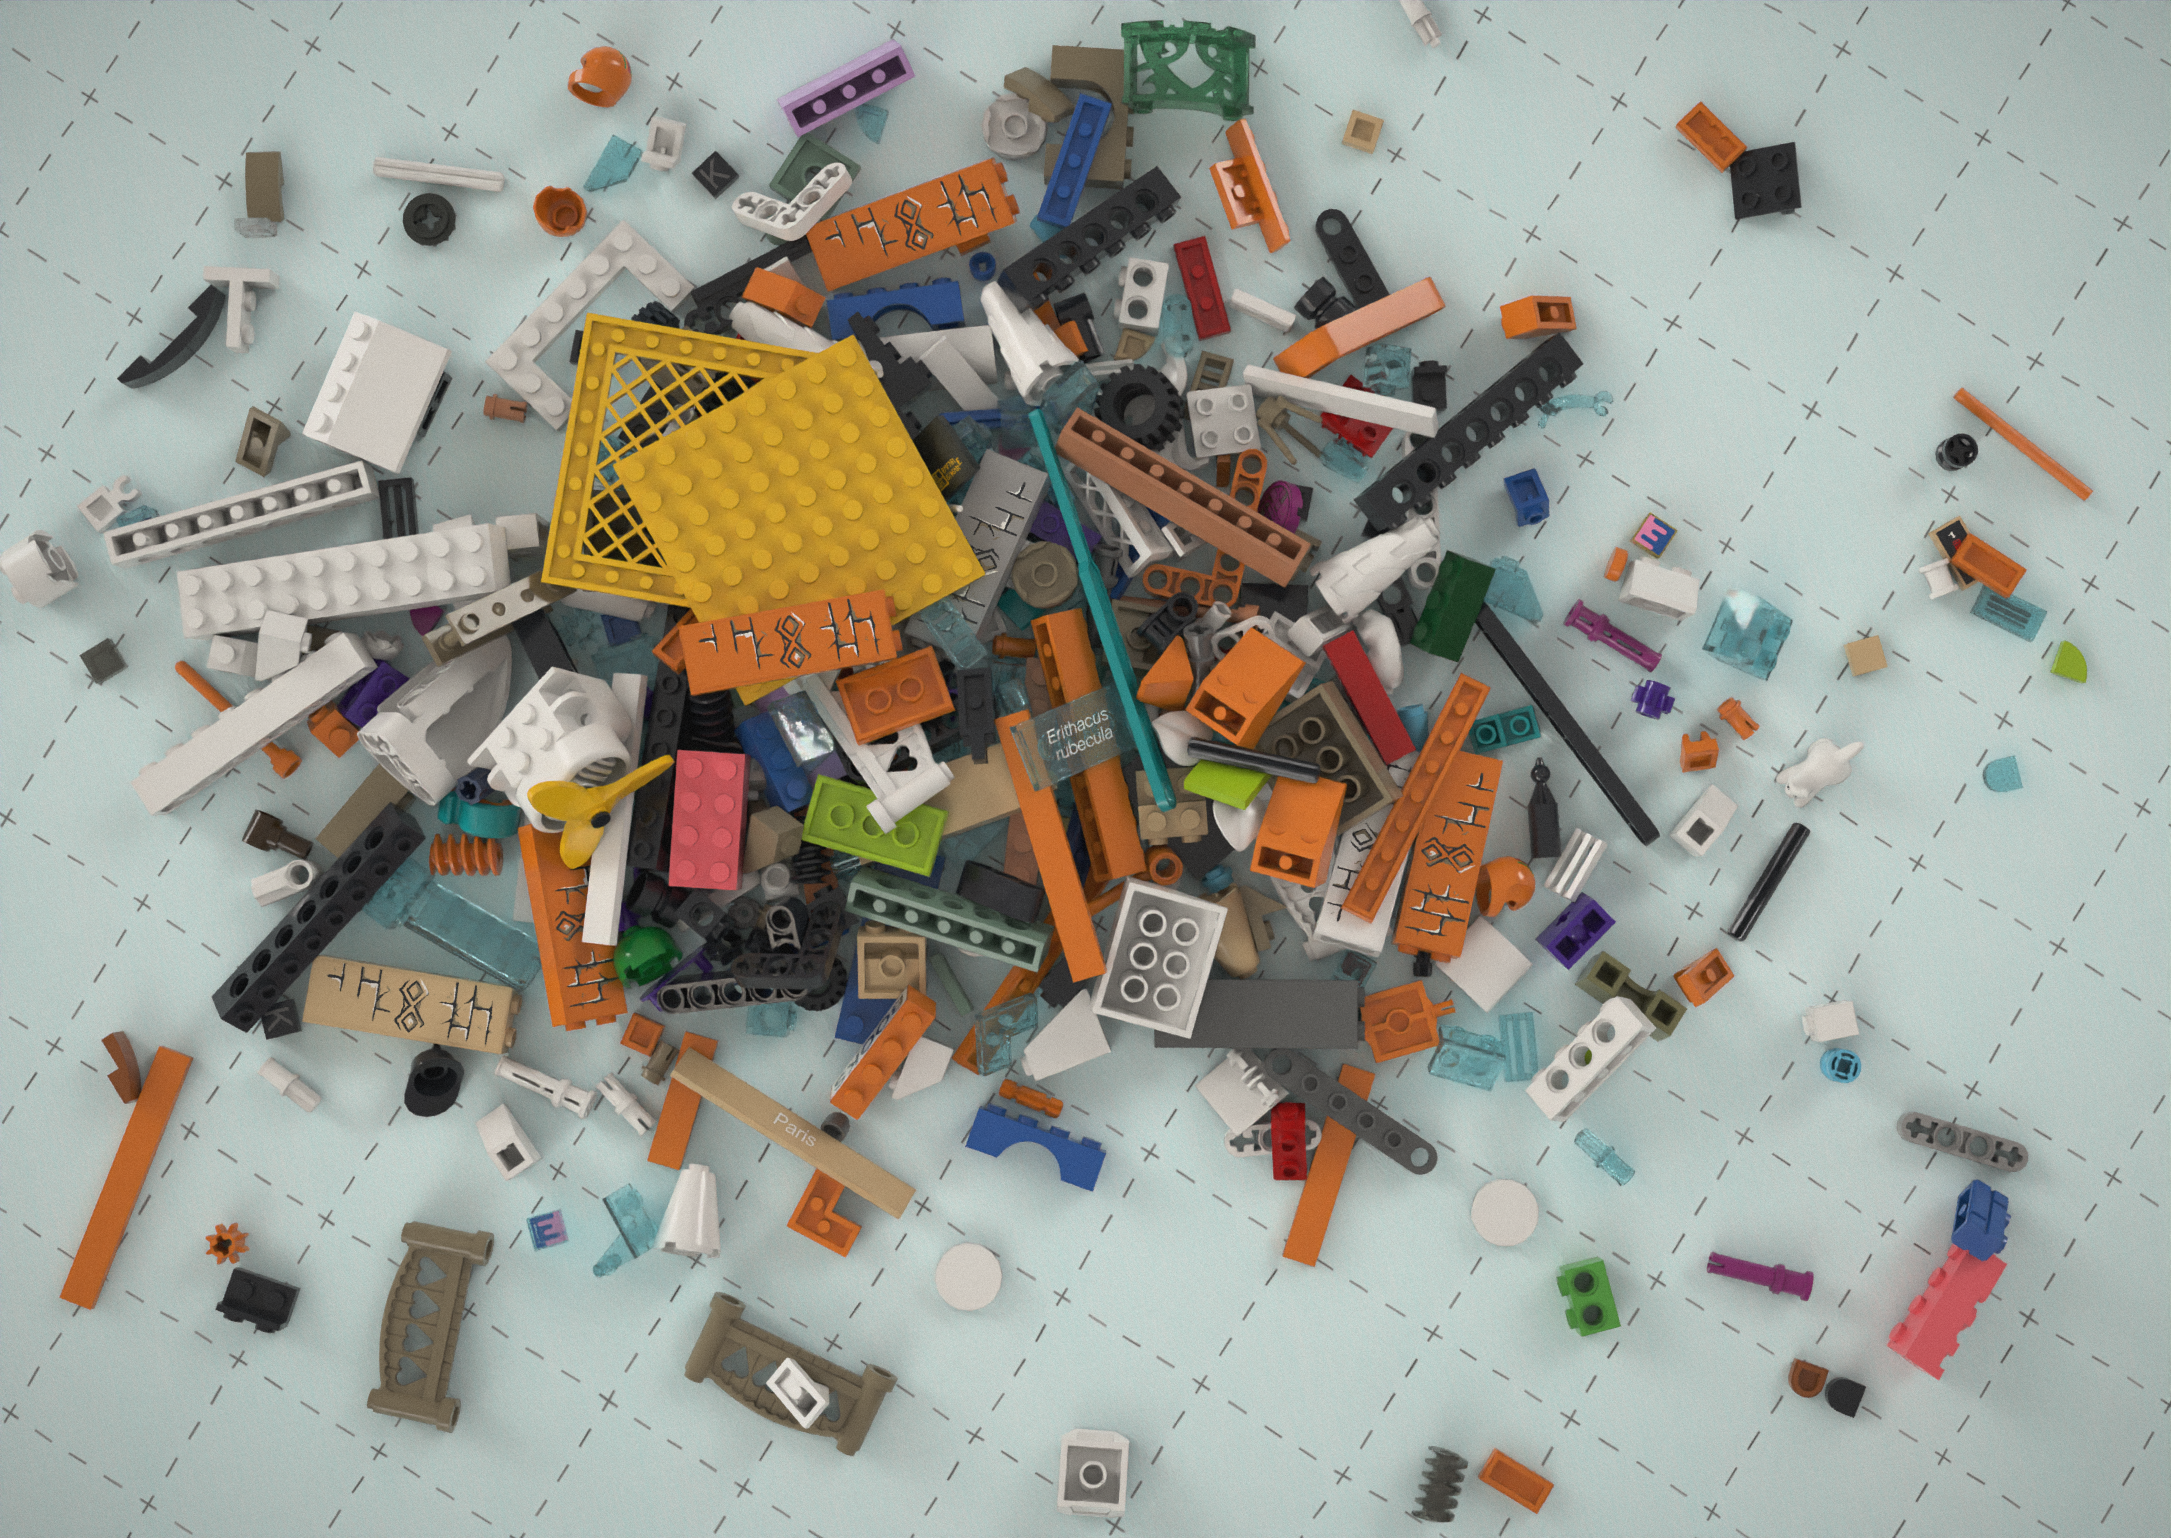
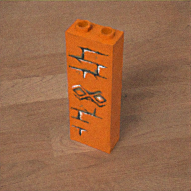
(912, 223)
(789, 642)
(1447, 861)
(576, 973)

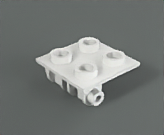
(1223, 421)
(1241, 1090)

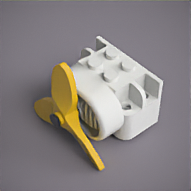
(566, 759)

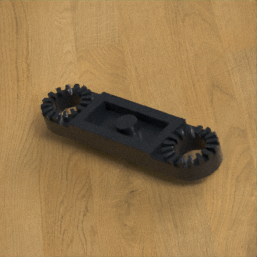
(1351, 260)

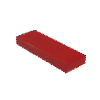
(1202, 288)

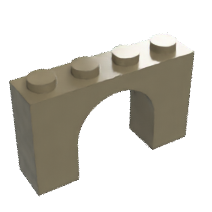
(1103, 73)

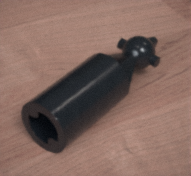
(1543, 815)

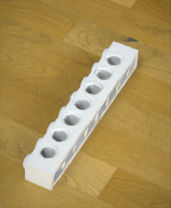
(241, 515)

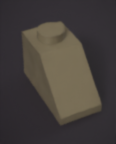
(771, 839)

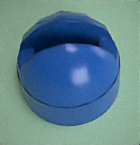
(982, 257)

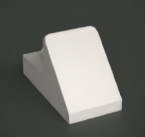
(799, 1392)

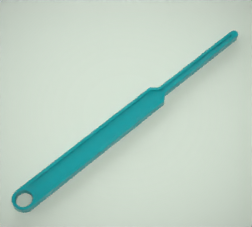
(1106, 625)

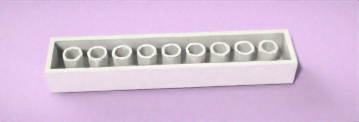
(345, 581)

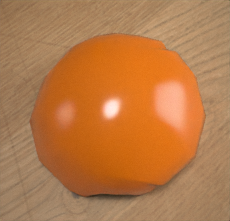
(560, 211)

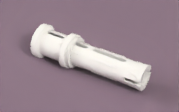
(560, 1092)

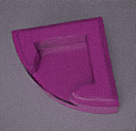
(426, 618)

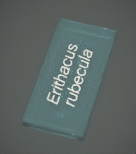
(1073, 736)

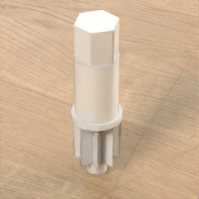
(1422, 21)

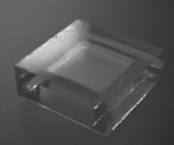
(255, 227)

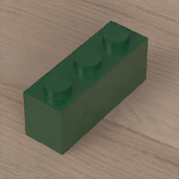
(1452, 606)

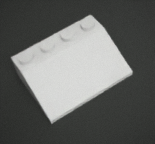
(376, 392)
(1158, 957)

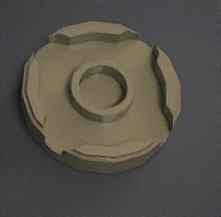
(1038, 582)

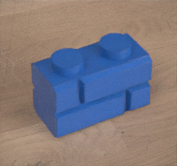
(1980, 1220)

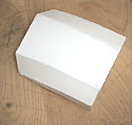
(1093, 1473)

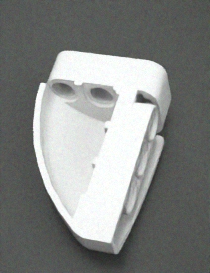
(441, 720)

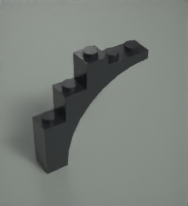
(901, 381)

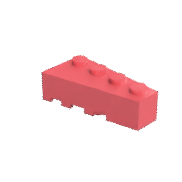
(1944, 1310)

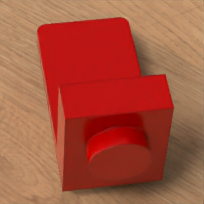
(1289, 1141)

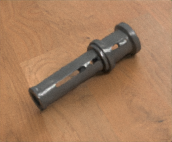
(1107, 562)
(1199, 652)

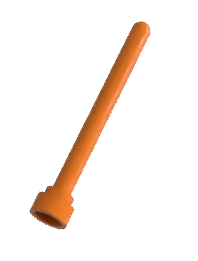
(284, 761)

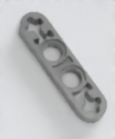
(1962, 1141)

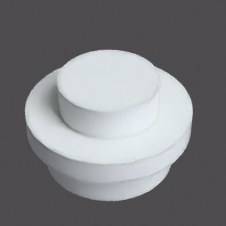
(776, 879)

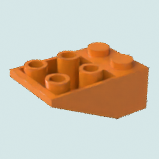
(1246, 689)
(1299, 831)

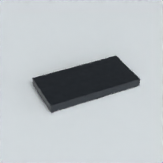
(1196, 856)

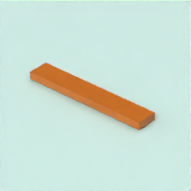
(1324, 1177)

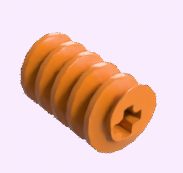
(465, 856)

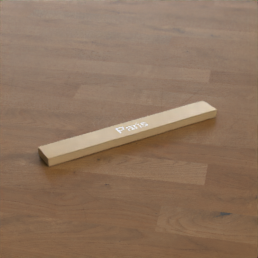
(793, 1133)

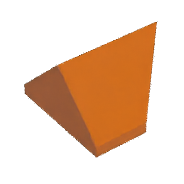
(1168, 679)

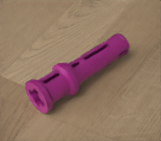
(1647, 658)
(1776, 1278)

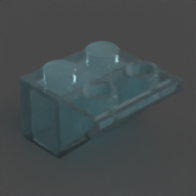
(1748, 633)

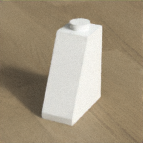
(1066, 1040)

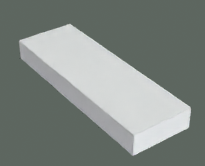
(958, 377)

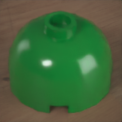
(644, 955)

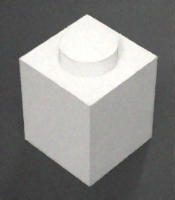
(1830, 1021)

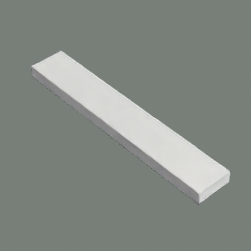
(1343, 400)

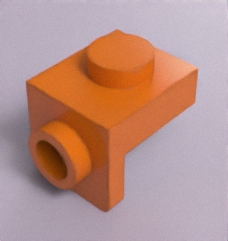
(333, 729)

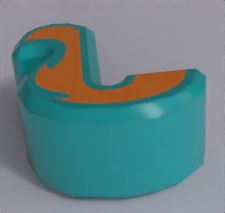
(480, 819)

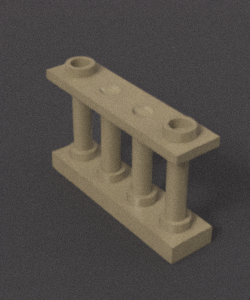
(491, 617)

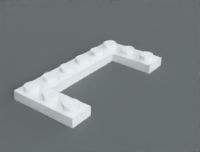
(618, 251)

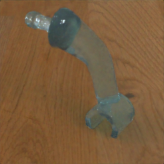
(1565, 402)

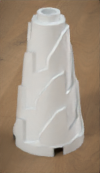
(772, 328)
(1027, 345)
(1360, 574)

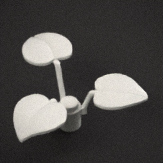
(1174, 733)

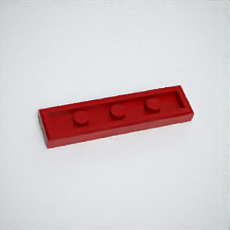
(1368, 698)

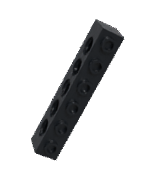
(1150, 190)

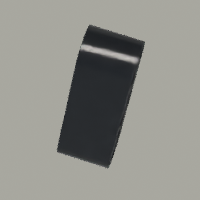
(1000, 891)

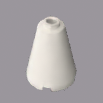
(611, 605)
(691, 1216)

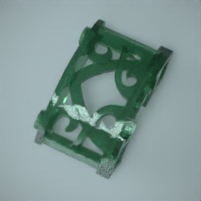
(1232, 50)

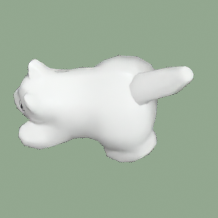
(1823, 767)

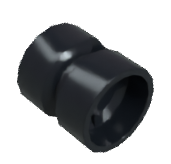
(1322, 305)
(654, 898)

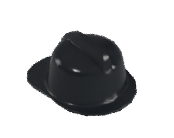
(433, 1082)

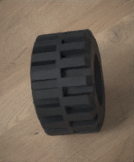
(1139, 382)

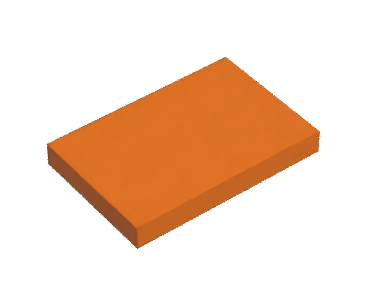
(895, 695)

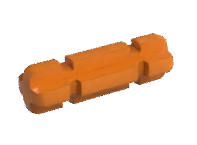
(1031, 1098)

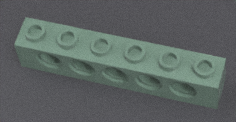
(948, 918)

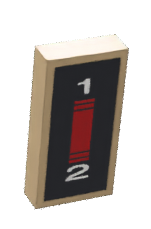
(1947, 541)

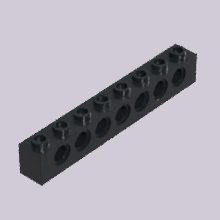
(1377, 500)
(667, 732)
(318, 917)

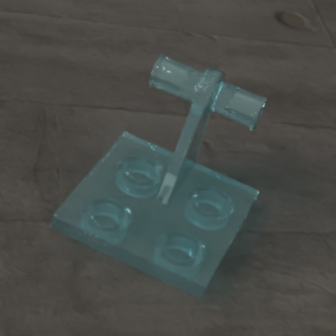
(635, 1230)

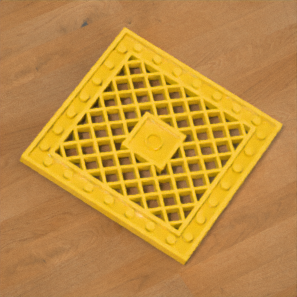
(573, 500)

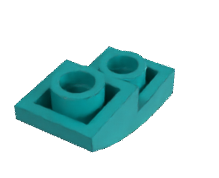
(1504, 729)

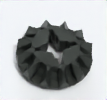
(417, 211)

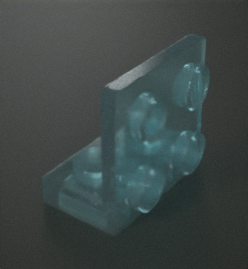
(802, 730)

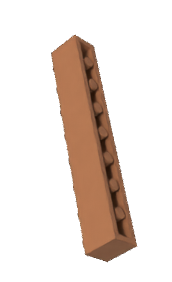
(1181, 497)

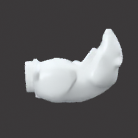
(1384, 647)

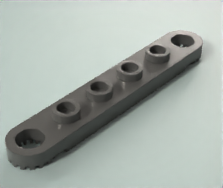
(1350, 1111)

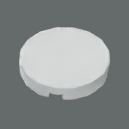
(1012, 129)
(1504, 1212)
(968, 1276)

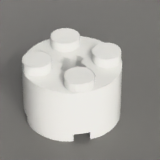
(38, 570)

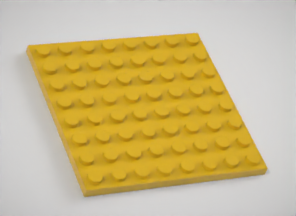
(799, 500)

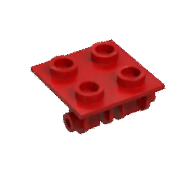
(1363, 435)

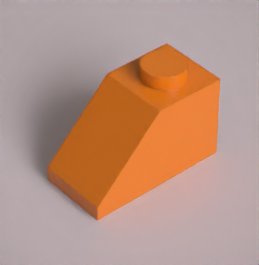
(784, 297)
(1537, 317)

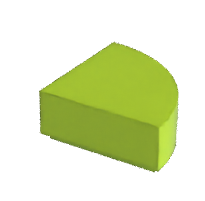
(2070, 663)

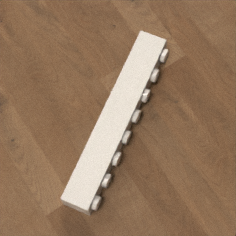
(253, 724)

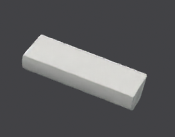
(972, 343)

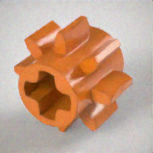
(216, 1243)

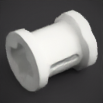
(1938, 578)

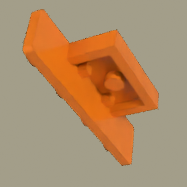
(1247, 190)

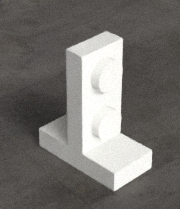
(241, 300)

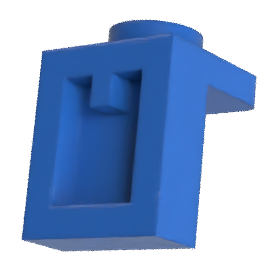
(1527, 497)

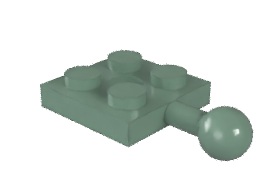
(807, 155)

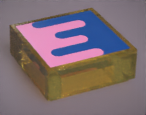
(1653, 535)

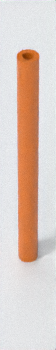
(2023, 444)

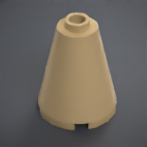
(1236, 944)

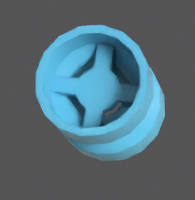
(1834, 1063)

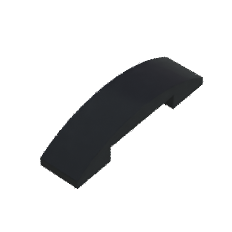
(183, 347)

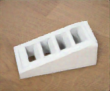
(1316, 630)

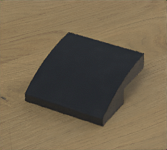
(1287, 601)

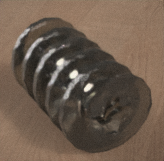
(1441, 1486)

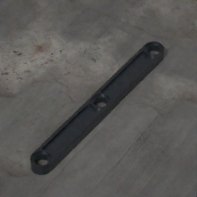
(1566, 726)

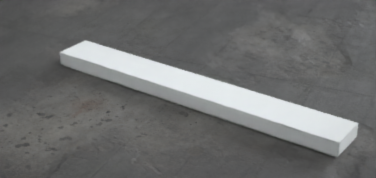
(610, 855)

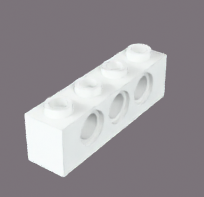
(1630, 1032)

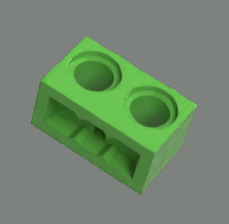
(1596, 1293)

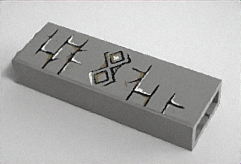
(996, 525)

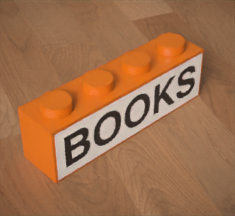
(883, 1052)

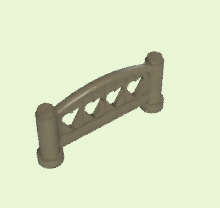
(455, 1255)
(727, 1333)

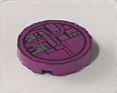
(1281, 504)

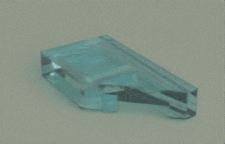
(614, 165)

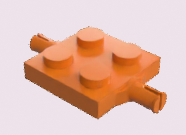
(1401, 1021)

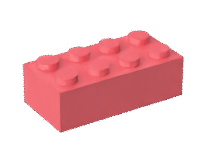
(709, 820)

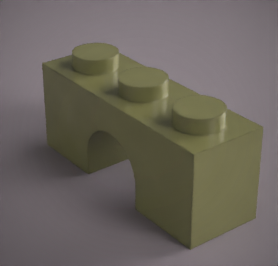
(1609, 978)

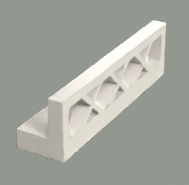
(1135, 520)

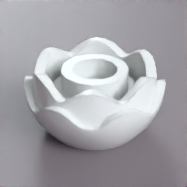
(382, 645)

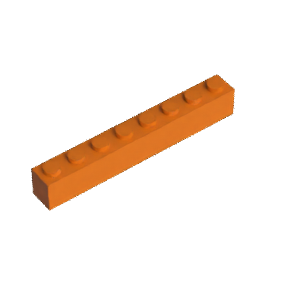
(1100, 790)

